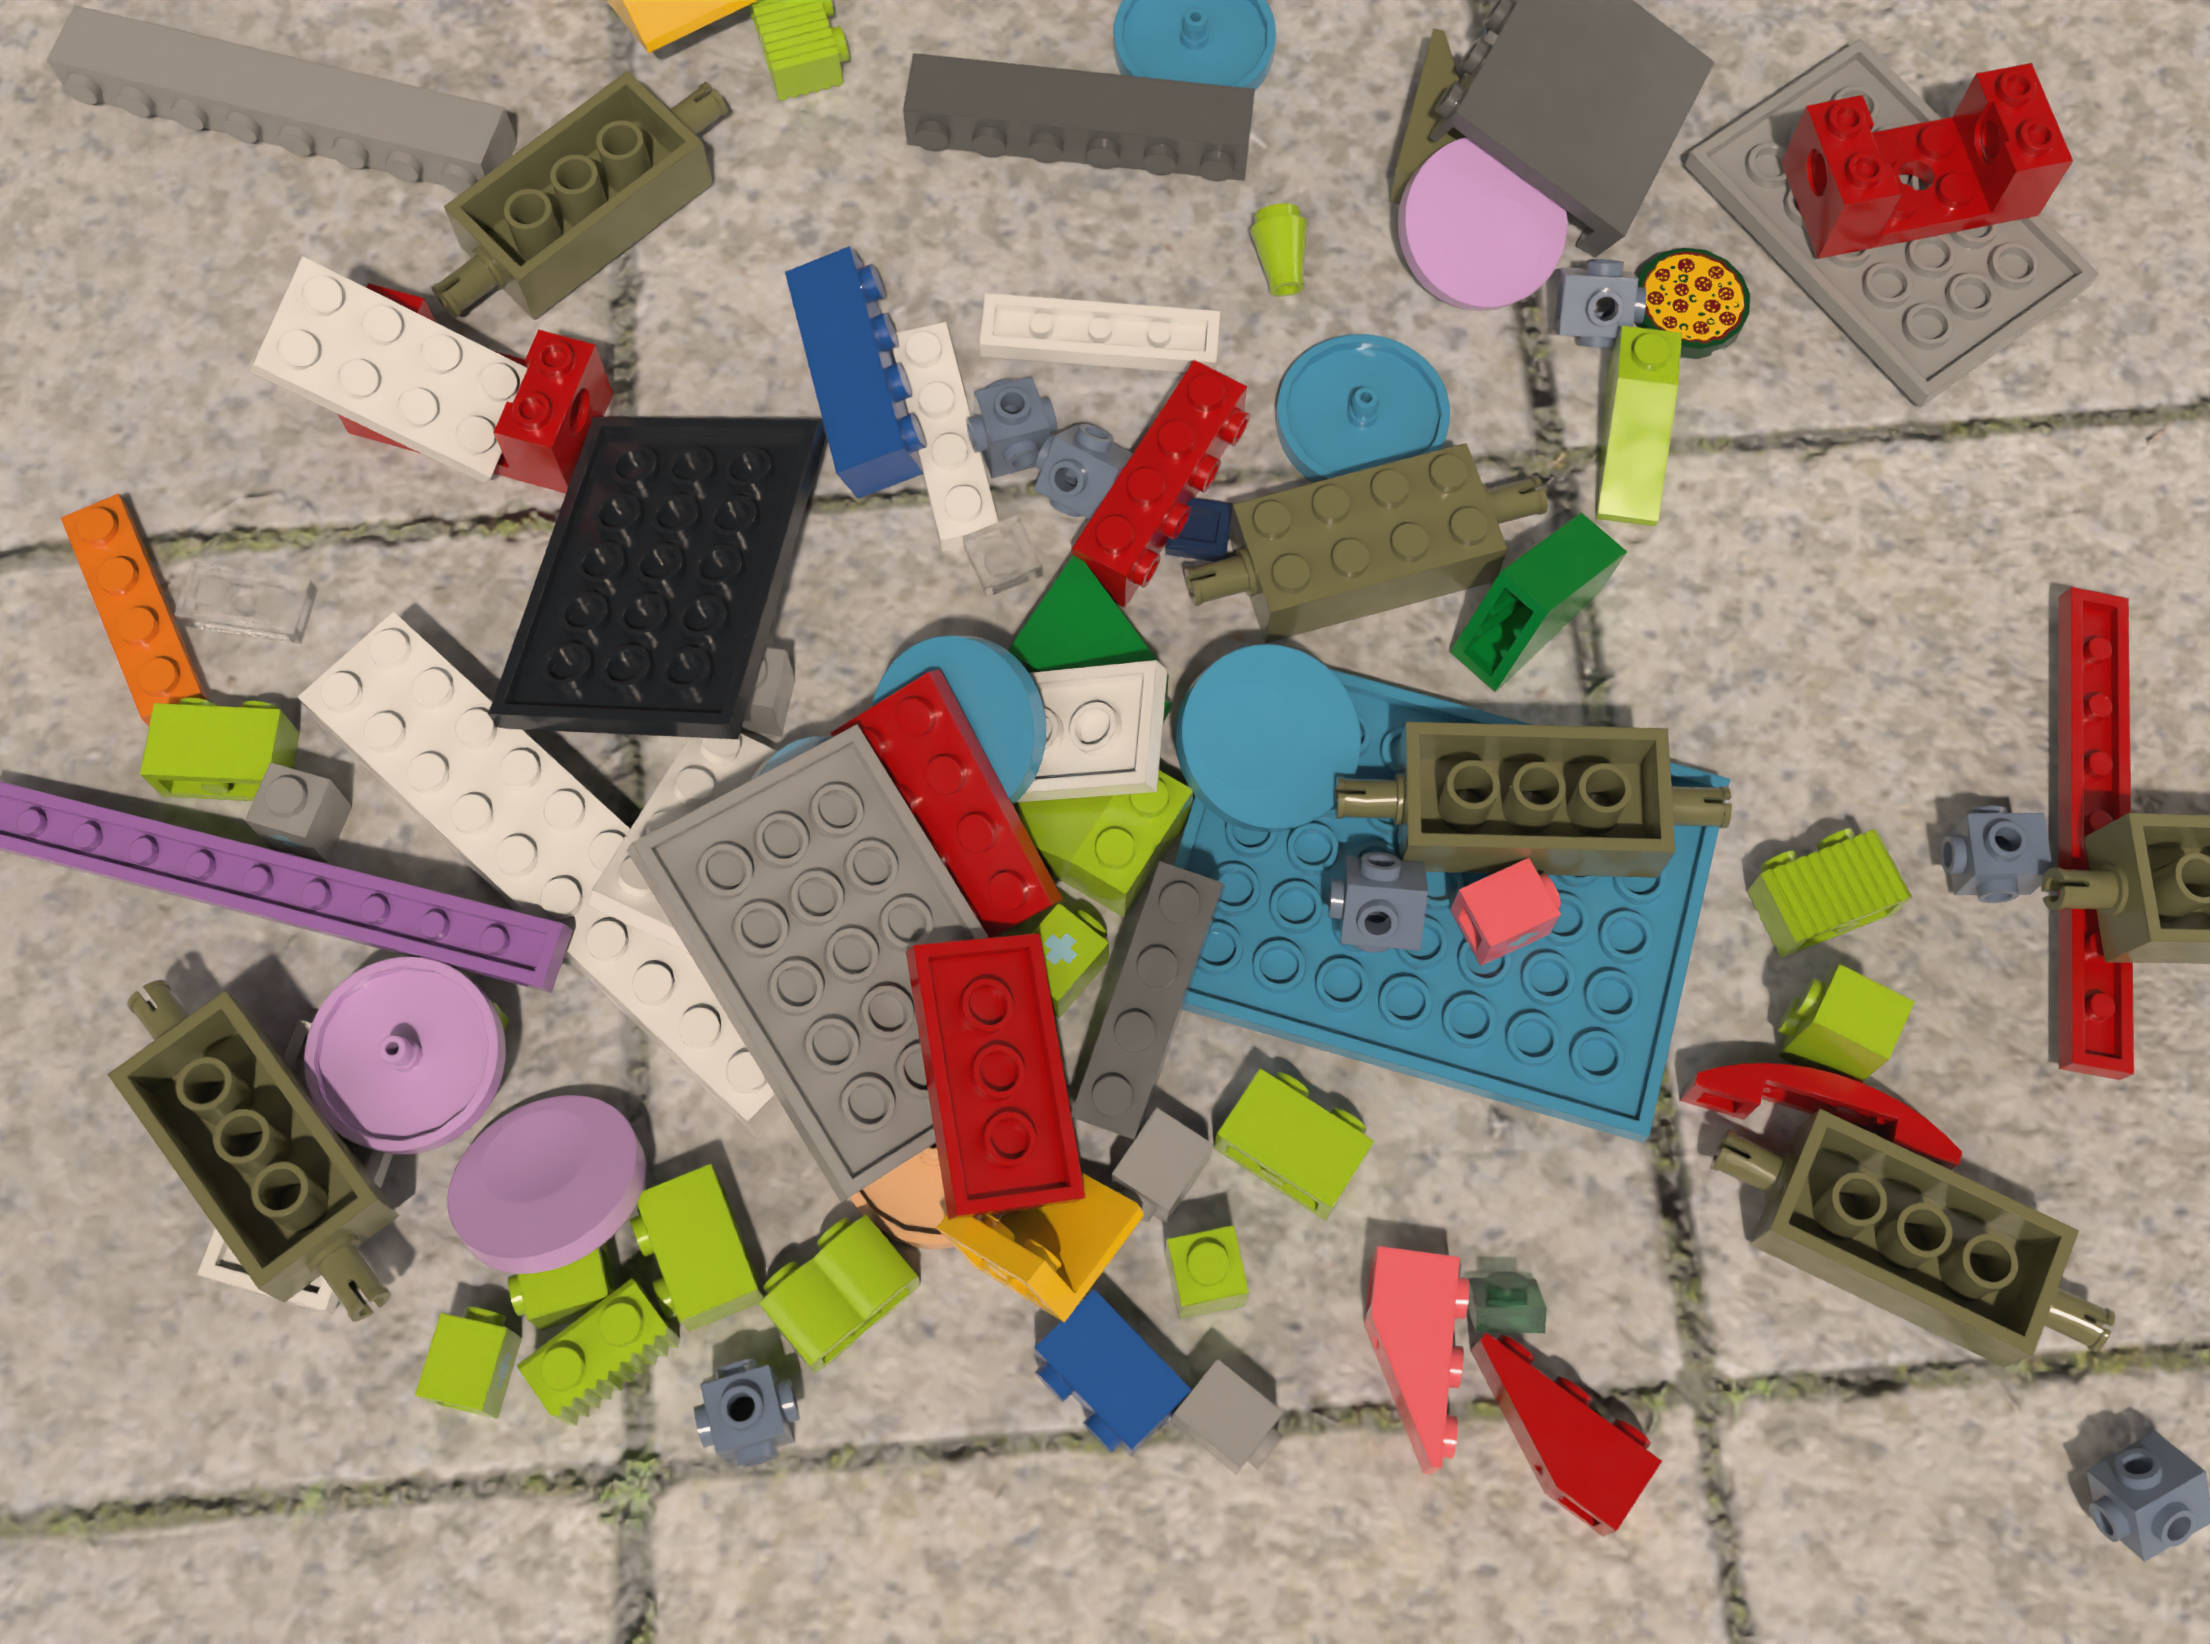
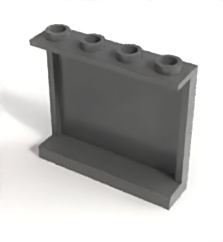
(1577, 103)

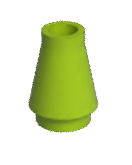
(1281, 245)

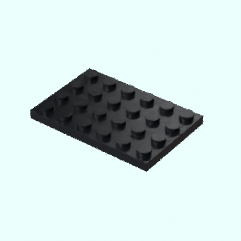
(661, 578)

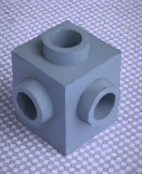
(1583, 288)
(1010, 425)
(1079, 469)
(1997, 854)
(1380, 902)
(768, 1427)
(2149, 1496)

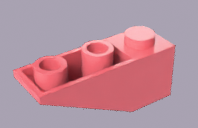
(1412, 1329)

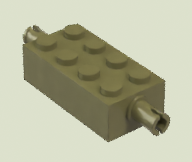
(579, 195)
(1366, 542)
(1537, 792)
(2146, 886)
(254, 1149)
(1915, 1239)

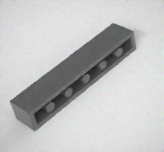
(1078, 117)

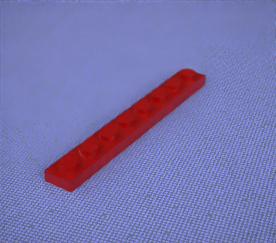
(2092, 792)

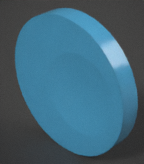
(1196, 40)
(1359, 406)
(993, 695)
(1267, 738)

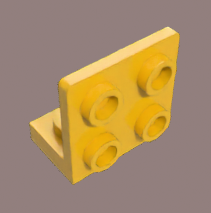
(1051, 1250)

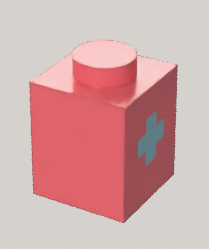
(1506, 910)

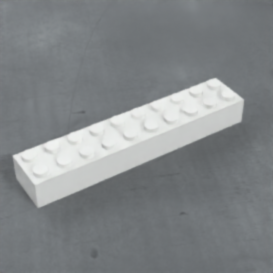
(530, 839)

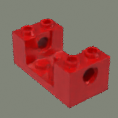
(1979, 167)
(550, 412)

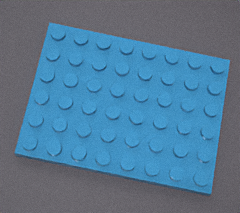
(1551, 1028)

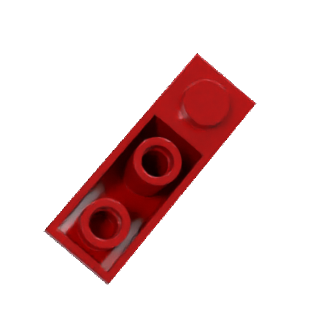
(1574, 1452)

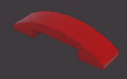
(1741, 1087)

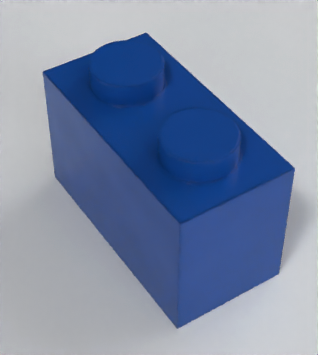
(1110, 1375)

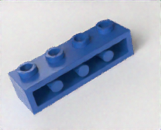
(855, 372)

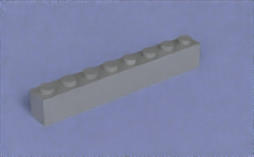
(280, 100)

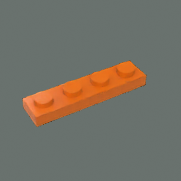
(132, 605)

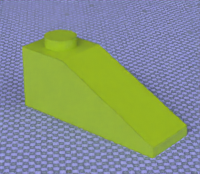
(1637, 424)

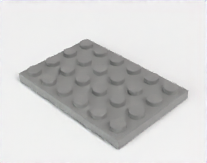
(1914, 306)
(802, 926)

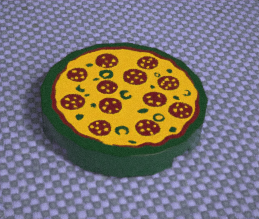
(1697, 297)

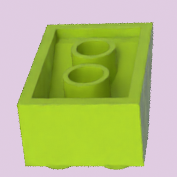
(1108, 842)

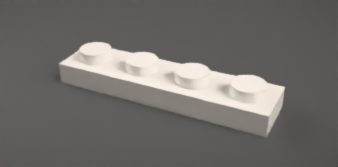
(1098, 333)
(951, 468)

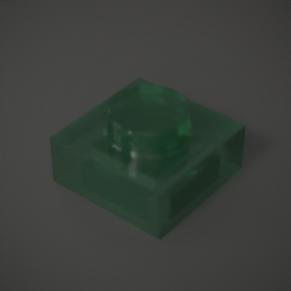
(1506, 1304)

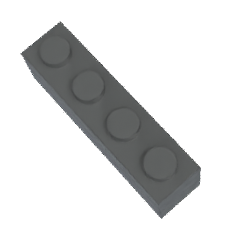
(1148, 1000)

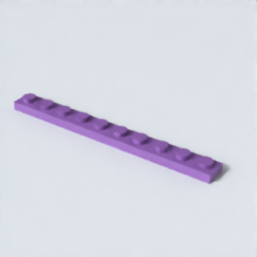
(283, 888)

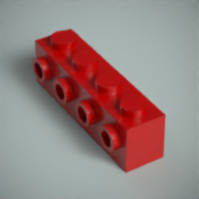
(1159, 480)

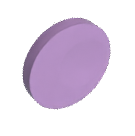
(1478, 229)
(405, 1055)
(546, 1184)

